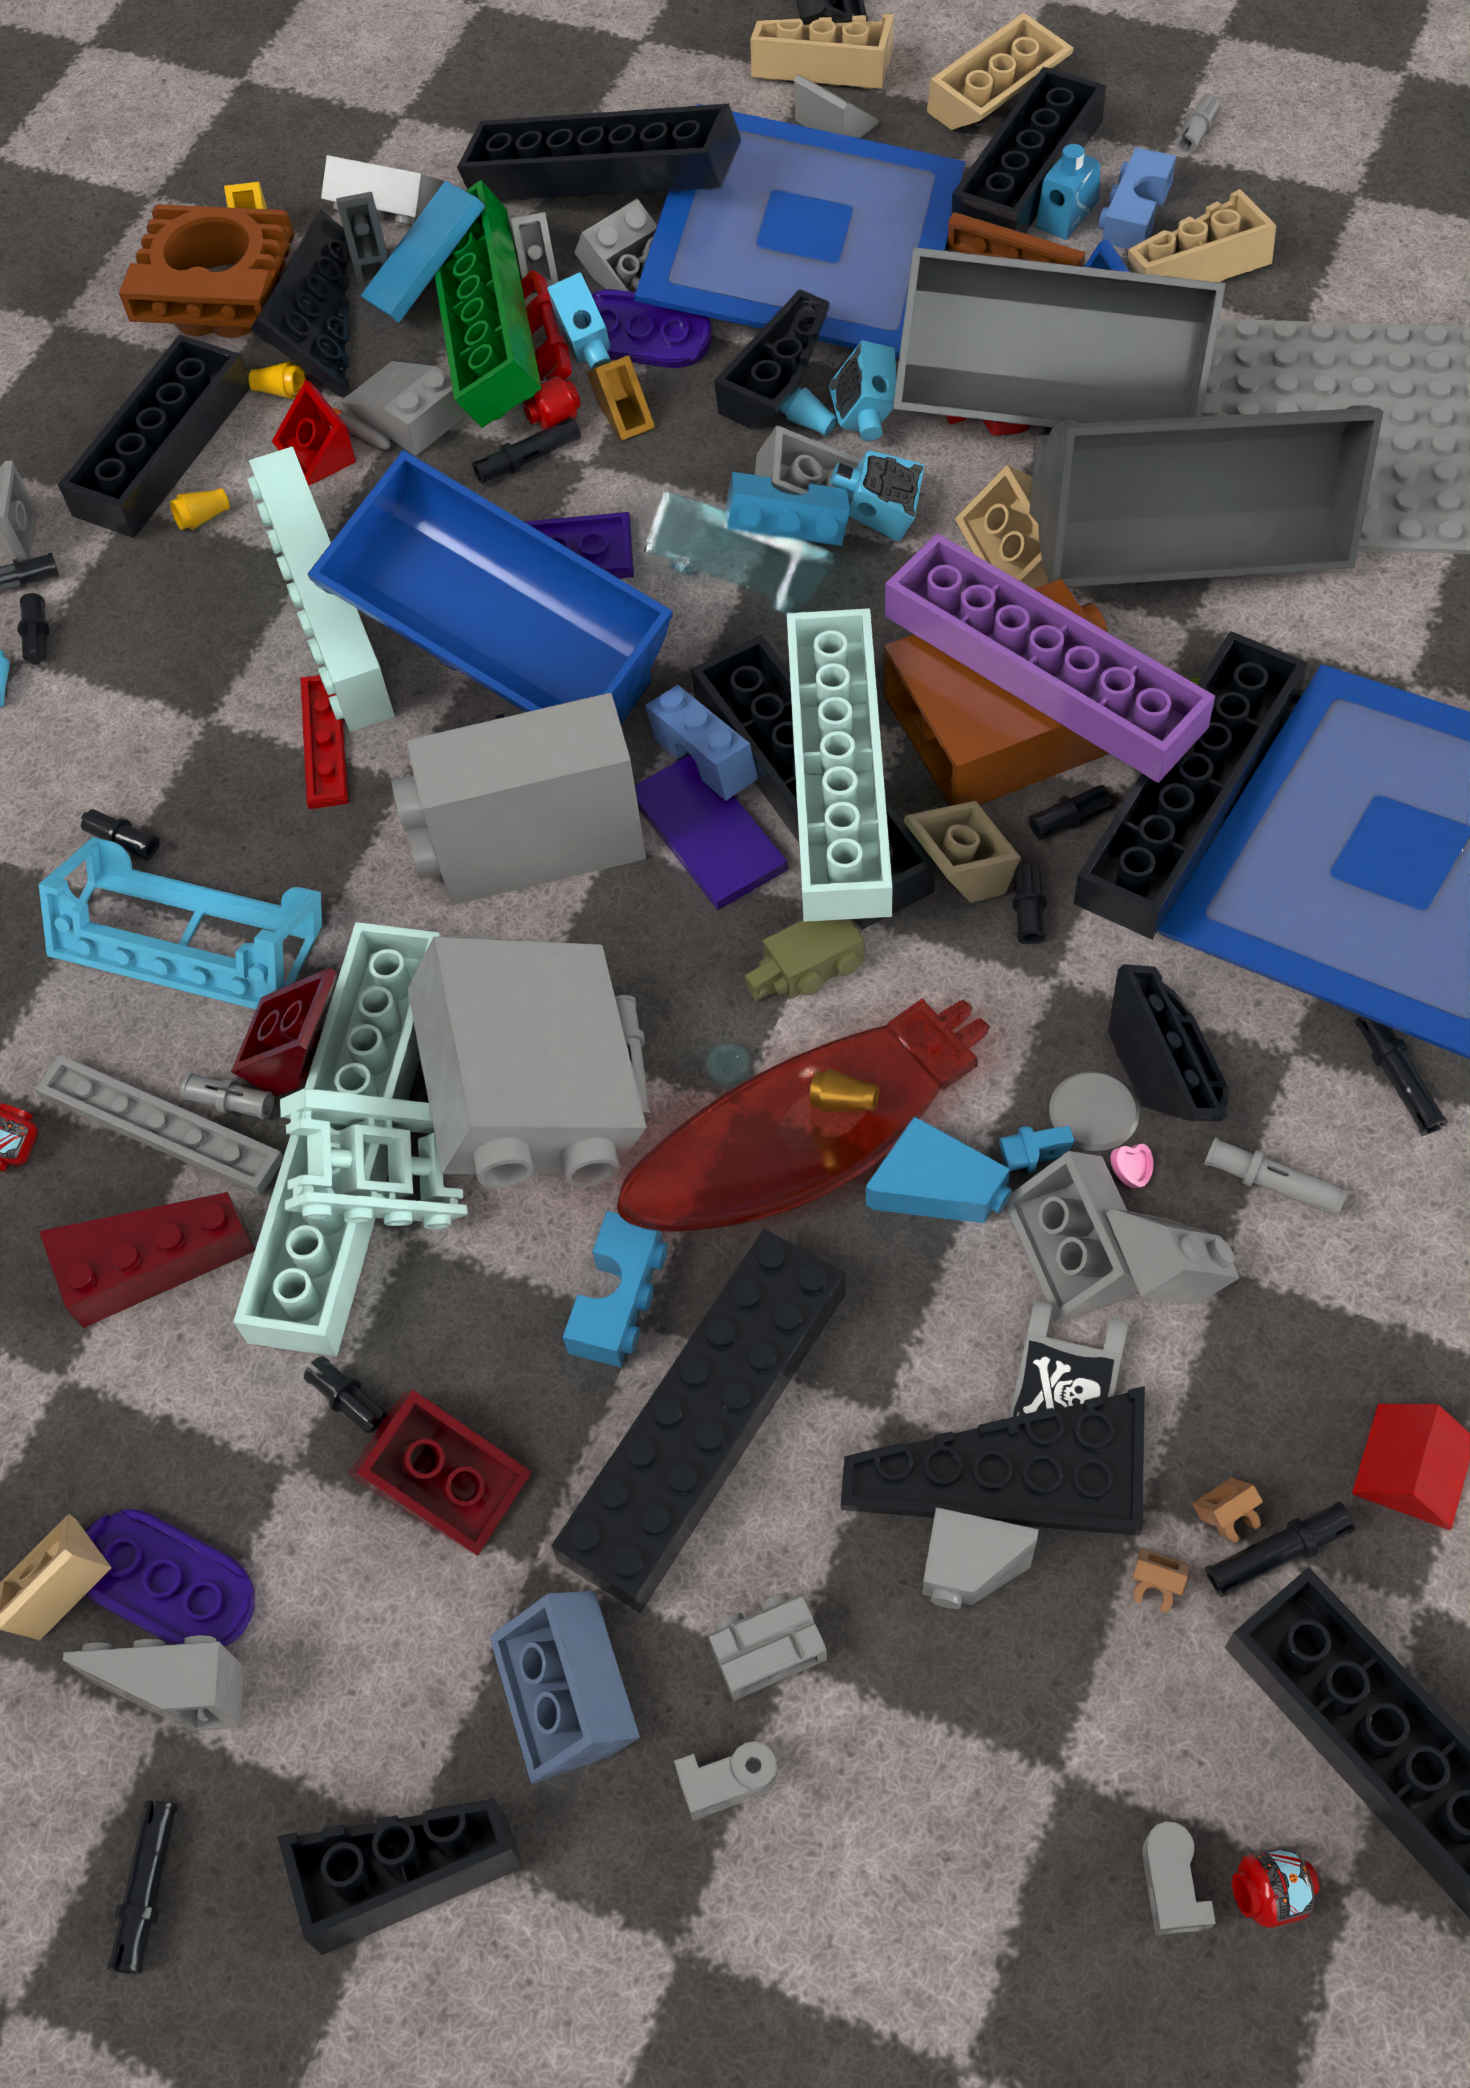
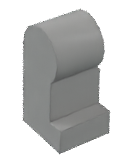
(727, 1781)
(1170, 1882)

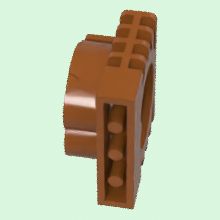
(182, 243)

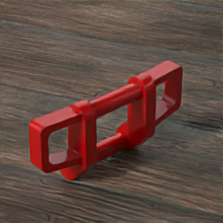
(540, 312)

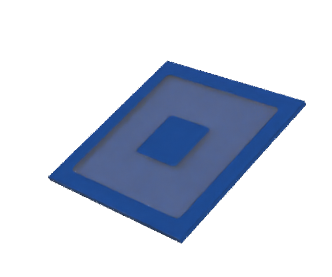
(808, 217)
(1350, 861)

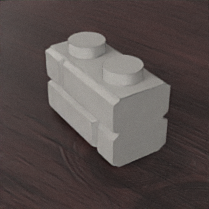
(766, 1645)

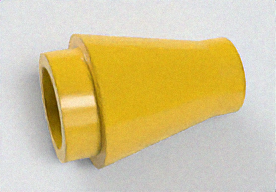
(278, 380)
(196, 508)

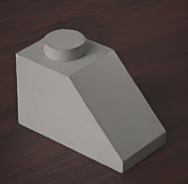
(534, 246)

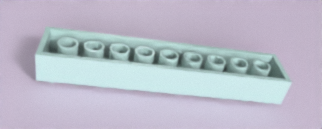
(368, 1046)

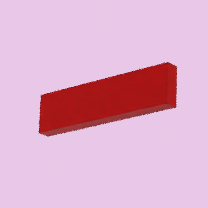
(322, 747)

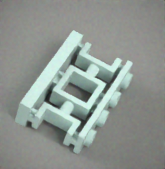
(371, 1121)

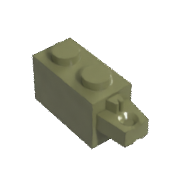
(805, 957)

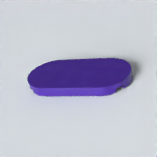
(652, 332)
(169, 1580)

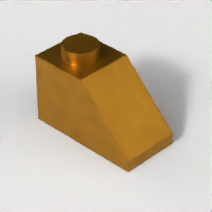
(621, 397)

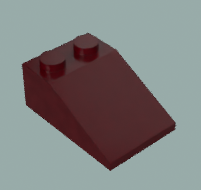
(285, 1034)
(440, 1472)

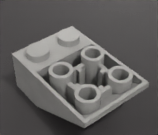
(618, 247)
(185, 1683)

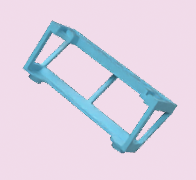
(236, 980)

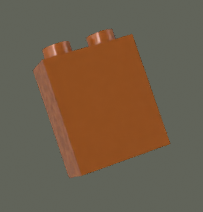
(970, 730)

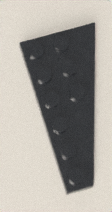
(309, 306)
(1033, 1469)

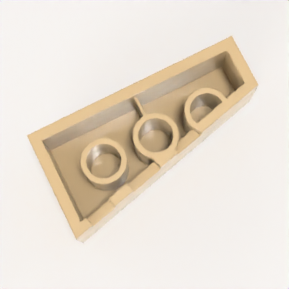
(824, 51)
(1211, 248)

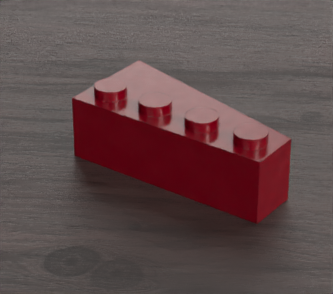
(142, 1253)

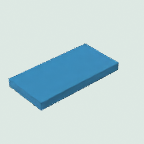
(422, 251)

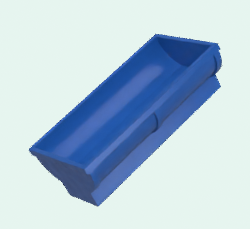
(491, 594)

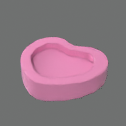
(1132, 1165)

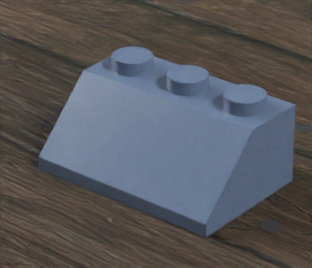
(563, 1685)

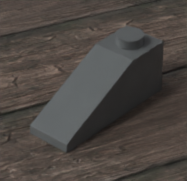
(363, 235)

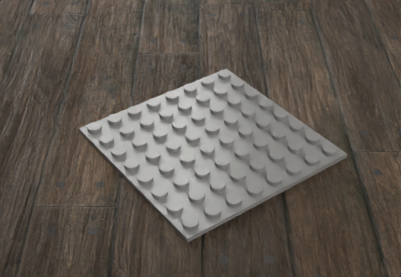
(1406, 370)

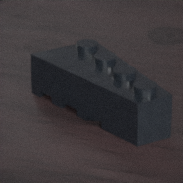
(389, 1870)

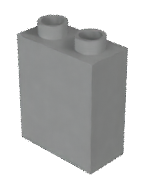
(521, 800)
(524, 1060)

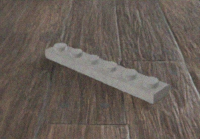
(160, 1124)

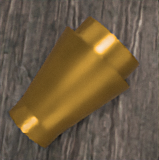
(841, 1093)

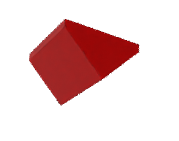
(316, 435)
(1415, 1462)

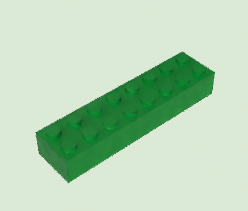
(486, 317)

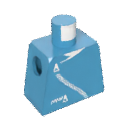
(1068, 192)

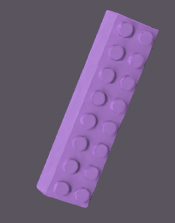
(1049, 657)

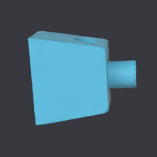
(580, 320)

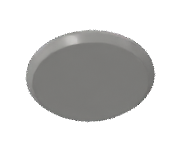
(1096, 1108)

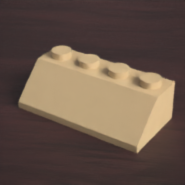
(994, 72)

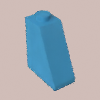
(938, 1178)

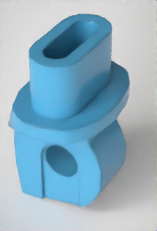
(1031, 1147)

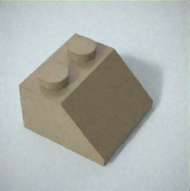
(966, 849)

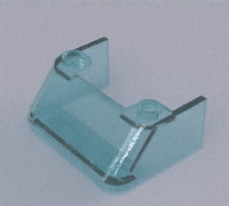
(775, 566)

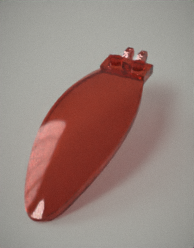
(773, 1152)

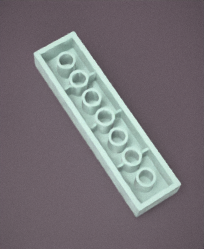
(336, 626)
(838, 766)

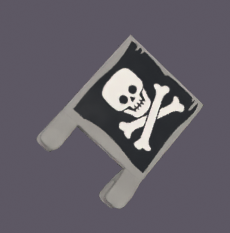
(1064, 1372)

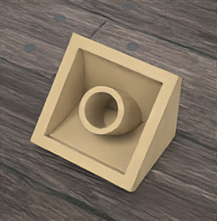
(50, 1580)

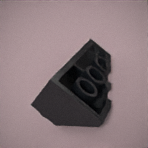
(772, 362)

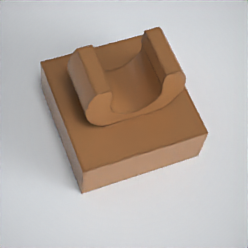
(1227, 1504)
(1160, 1573)

